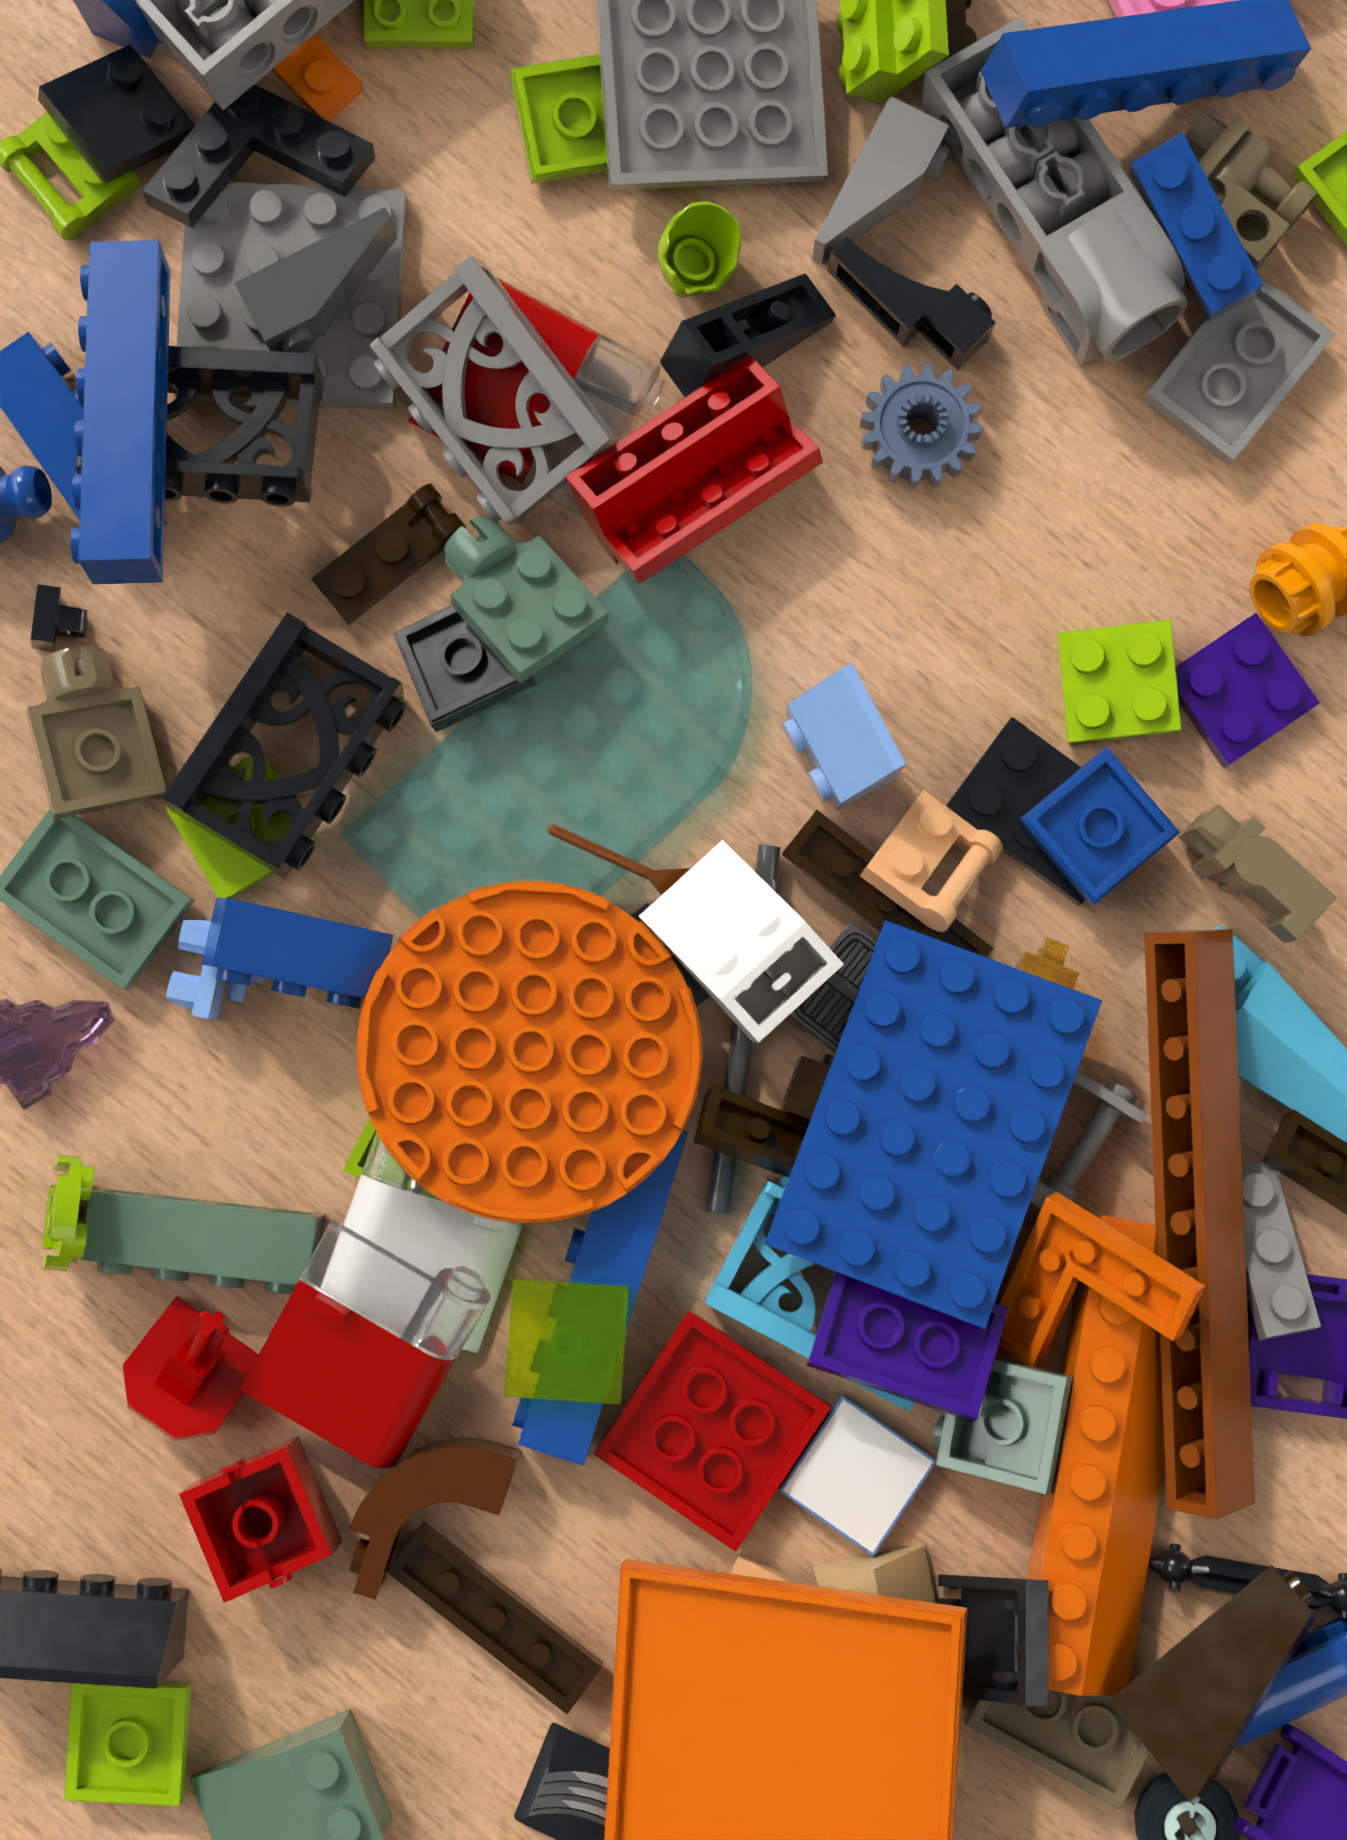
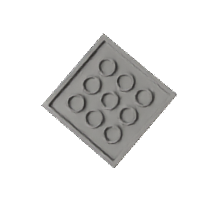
(711, 92)
(264, 223)

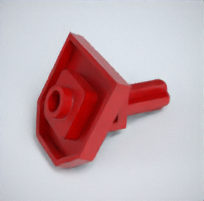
(187, 1372)

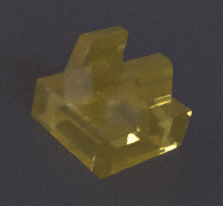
(1049, 964)

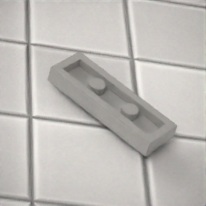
(1274, 1267)

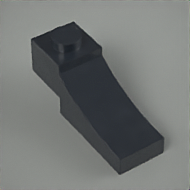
(949, 320)

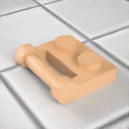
(916, 850)

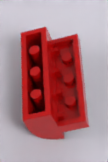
(692, 470)

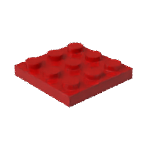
(712, 1430)

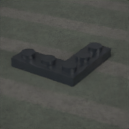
(261, 124)

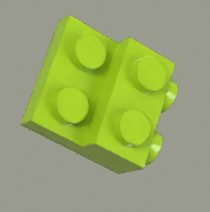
(889, 44)

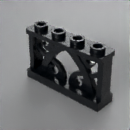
(269, 381)
(273, 671)

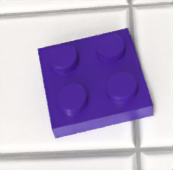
(1241, 690)

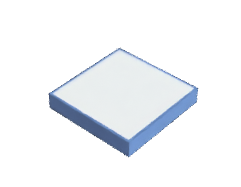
(857, 1474)

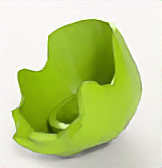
(699, 249)

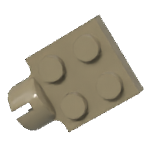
(92, 737)

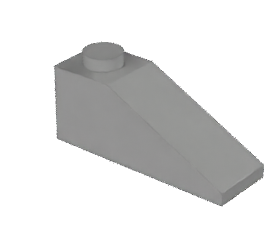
(887, 174)

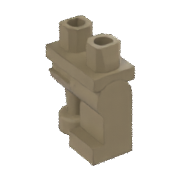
(1235, 166)
(1259, 868)

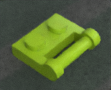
(97, 197)

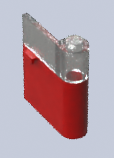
(365, 1345)

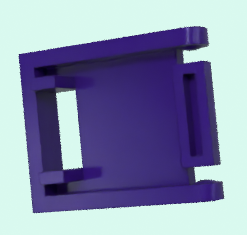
(1305, 1354)
(1298, 1793)

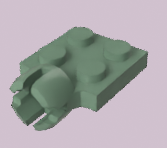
(519, 597)

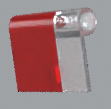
(606, 371)

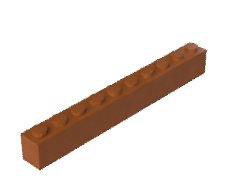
(1200, 1217)

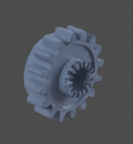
(927, 399)

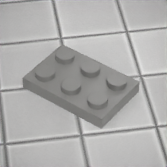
(1238, 371)

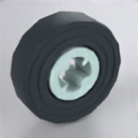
(1163, 1802)

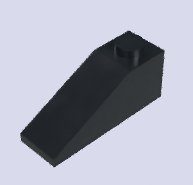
(755, 325)

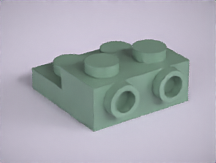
(1015, 1430)

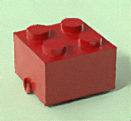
(261, 1519)

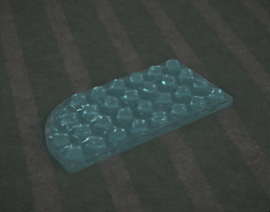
(604, 745)

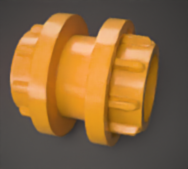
(1303, 581)

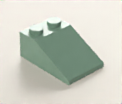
(297, 1788)

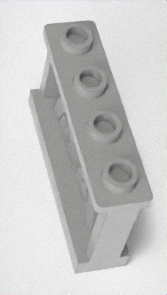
(490, 313)

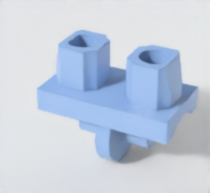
(202, 992)

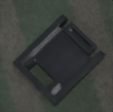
(1003, 1638)

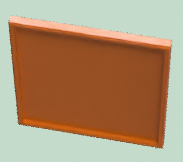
(781, 1711)

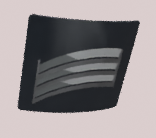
(567, 1787)

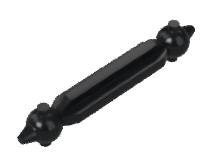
(1232, 1576)

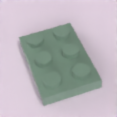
(92, 897)

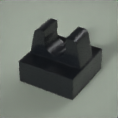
(55, 619)

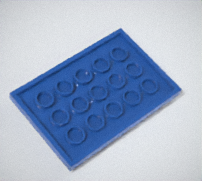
(934, 1123)

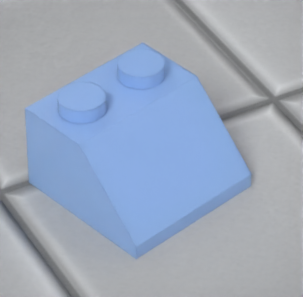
(843, 738)

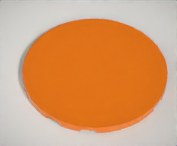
(529, 1052)

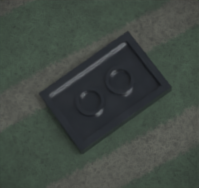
(1006, 785)

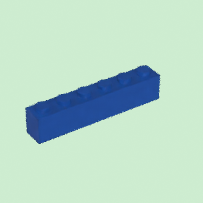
(1143, 60)
(123, 413)
(608, 1252)

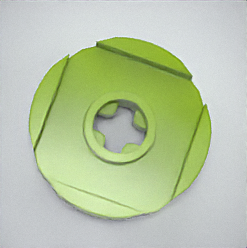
(61, 1226)

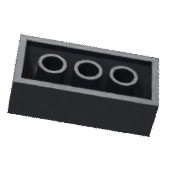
(90, 1629)

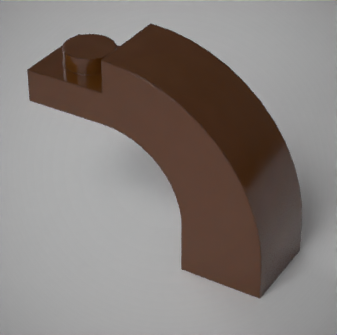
(445, 1471)

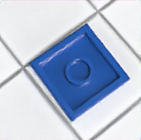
(1099, 826)

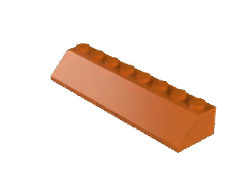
(1106, 1491)

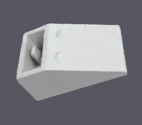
(741, 941)

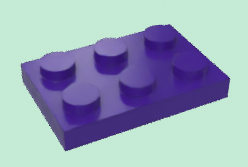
(906, 1347)

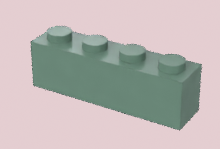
(201, 1238)

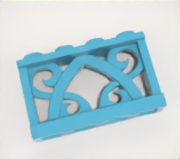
(758, 1302)

